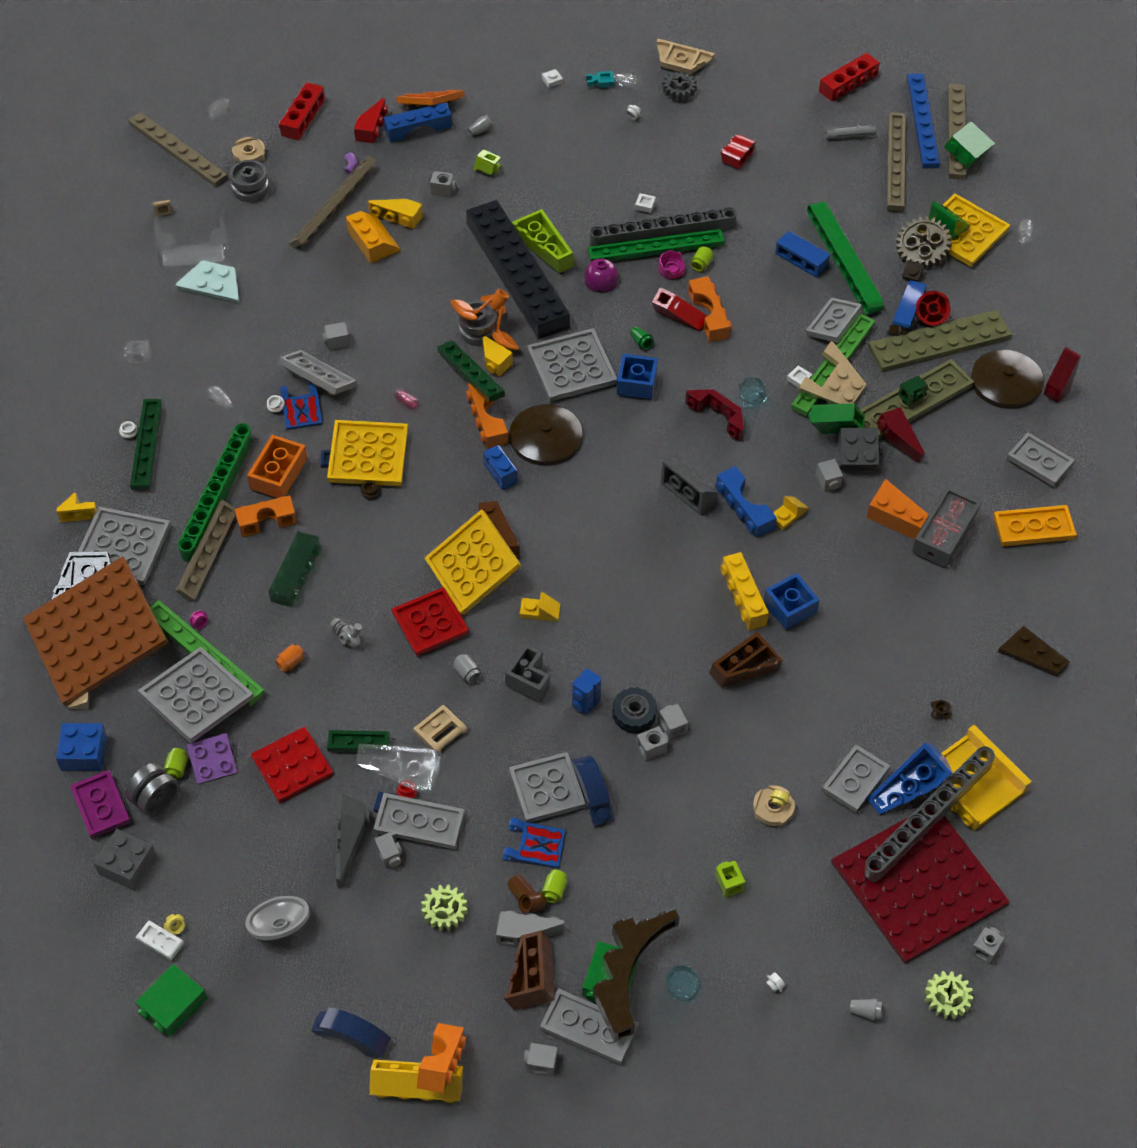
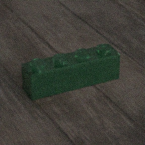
(295, 569)

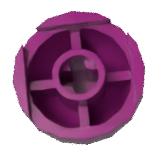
(601, 275)

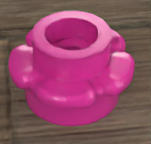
(198, 620)

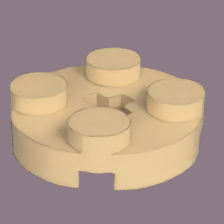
(256, 148)
(770, 816)

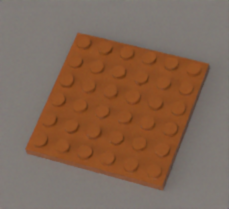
(94, 631)

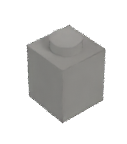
(336, 336)
(829, 475)

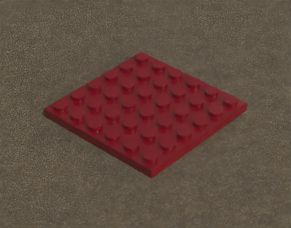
(927, 893)

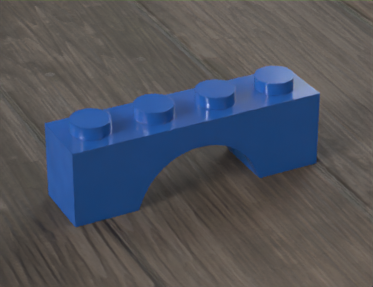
(401, 124)
(758, 518)

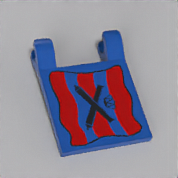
(301, 410)
(538, 844)

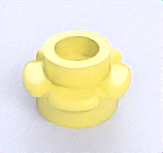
(779, 798)
(176, 929)

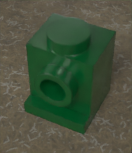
(912, 390)

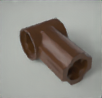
(527, 898)

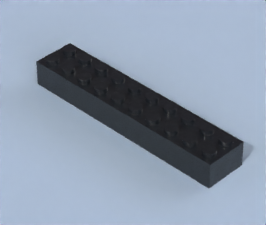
(518, 269)

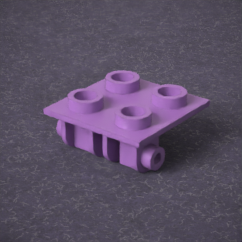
(211, 758)

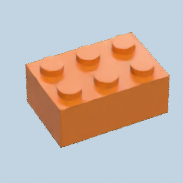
(277, 466)

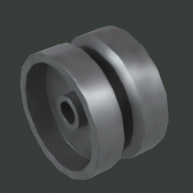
(249, 180)
(474, 330)
(151, 789)

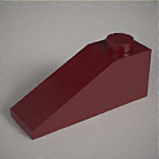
(1062, 375)
(900, 433)

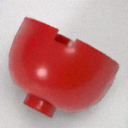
(932, 308)

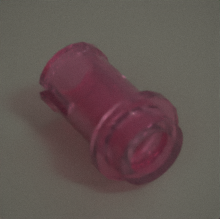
(402, 396)

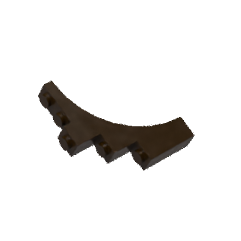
(632, 941)

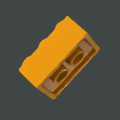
(371, 236)

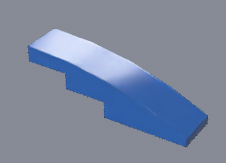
(906, 310)

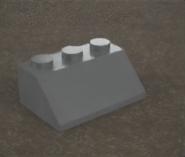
(687, 486)

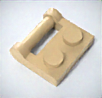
(436, 724)

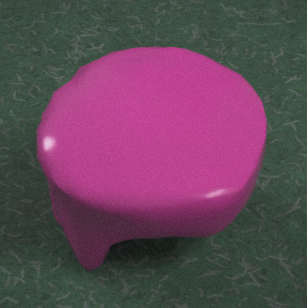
(671, 265)

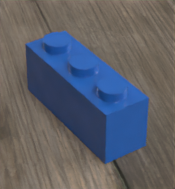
(802, 254)

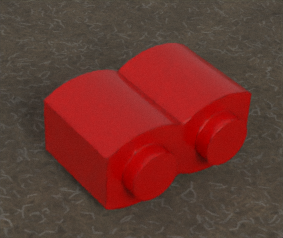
(738, 151)

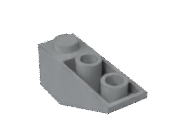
(513, 925)

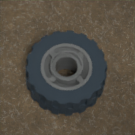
(634, 699)

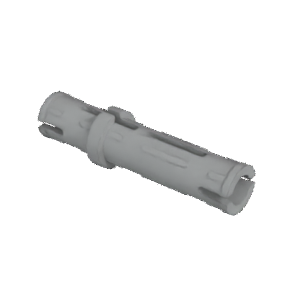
(857, 131)

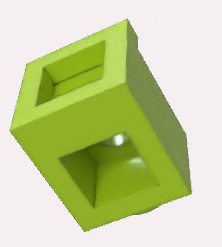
(487, 162)
(736, 882)

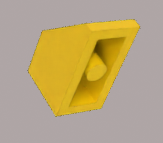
(496, 357)

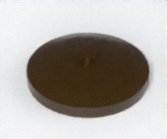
(1007, 379)
(546, 434)

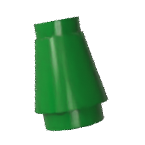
(642, 338)

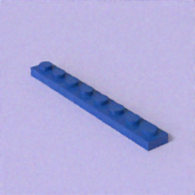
(923, 121)

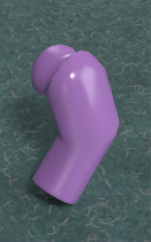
(353, 163)

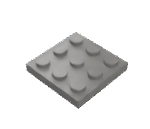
(547, 787)

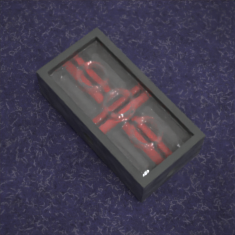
(946, 527)

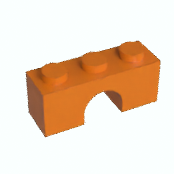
(278, 509)

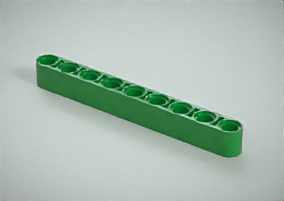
(845, 258)
(216, 489)

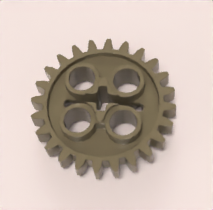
(933, 231)

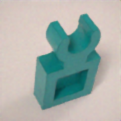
(602, 79)

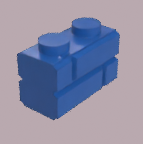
(500, 467)
(586, 691)

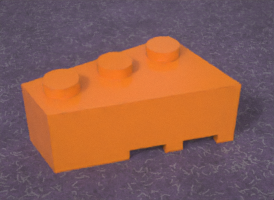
(896, 511)

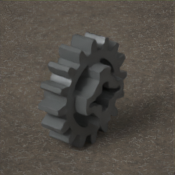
(679, 85)

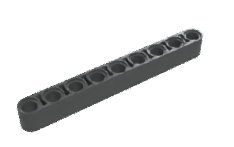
(677, 224)
(925, 820)

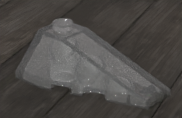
(409, 766)

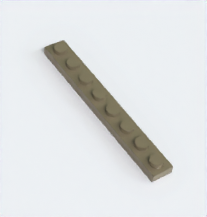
(956, 121)
(178, 149)
(896, 162)
(330, 205)

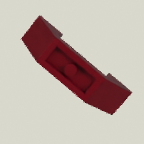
(701, 398)

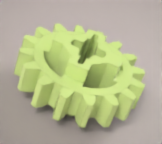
(443, 910)
(958, 994)

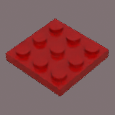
(430, 621)
(292, 764)

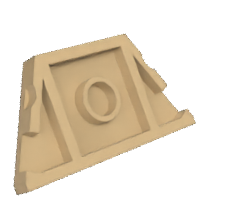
(682, 57)

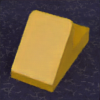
(72, 510)
(789, 512)
(543, 609)

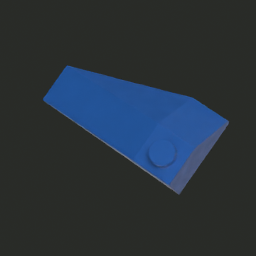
(915, 777)

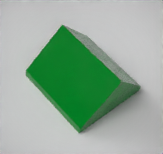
(953, 222)

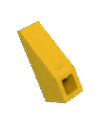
(397, 210)

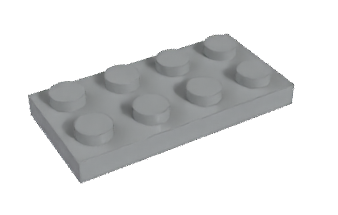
(317, 372)
(419, 820)
(583, 1026)

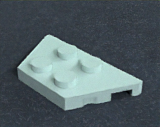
(211, 280)

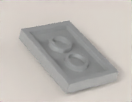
(834, 320)
(1040, 459)
(855, 778)

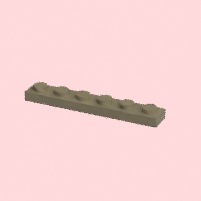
(206, 551)

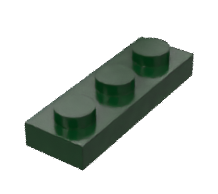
(349, 740)

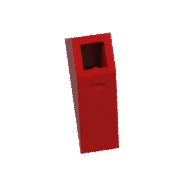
(369, 123)
(678, 309)

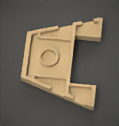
(843, 383)

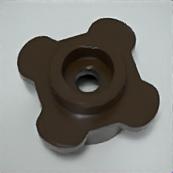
(896, 330)
(943, 705)

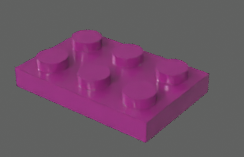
(100, 804)

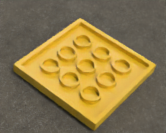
(980, 236)
(367, 452)
(472, 562)

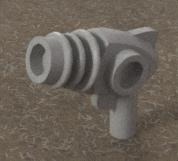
(347, 633)

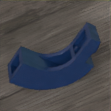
(594, 789)
(352, 1029)

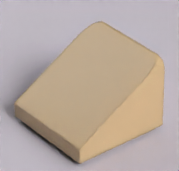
(162, 208)
(81, 703)

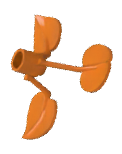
(496, 302)

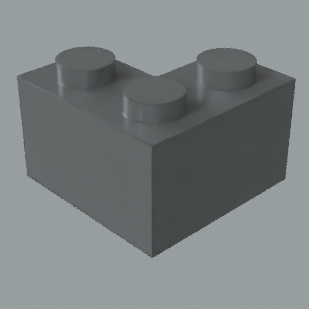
(525, 674)

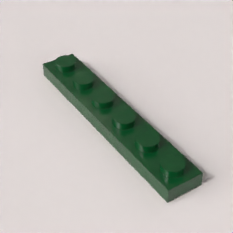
(471, 371)
(146, 444)

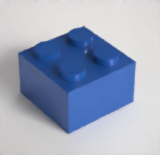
(637, 376)
(791, 601)
(81, 747)

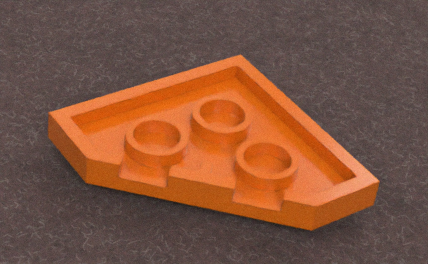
(430, 98)

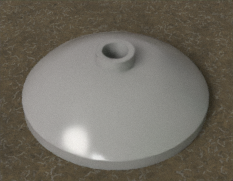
(277, 918)

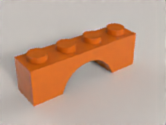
(704, 294)
(492, 429)
(438, 1070)

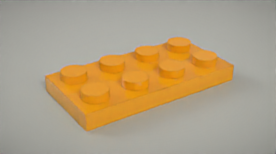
(1034, 525)

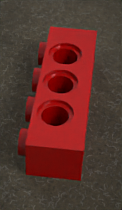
(849, 77)
(302, 111)

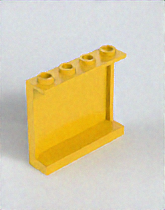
(994, 790)

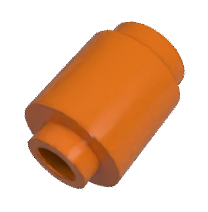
(290, 658)

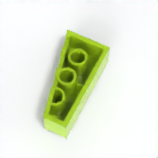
(545, 240)

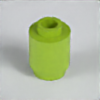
(702, 259)
(176, 763)
(554, 886)

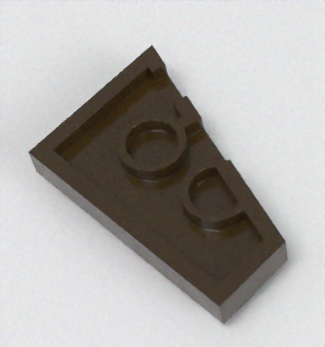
(1030, 648)

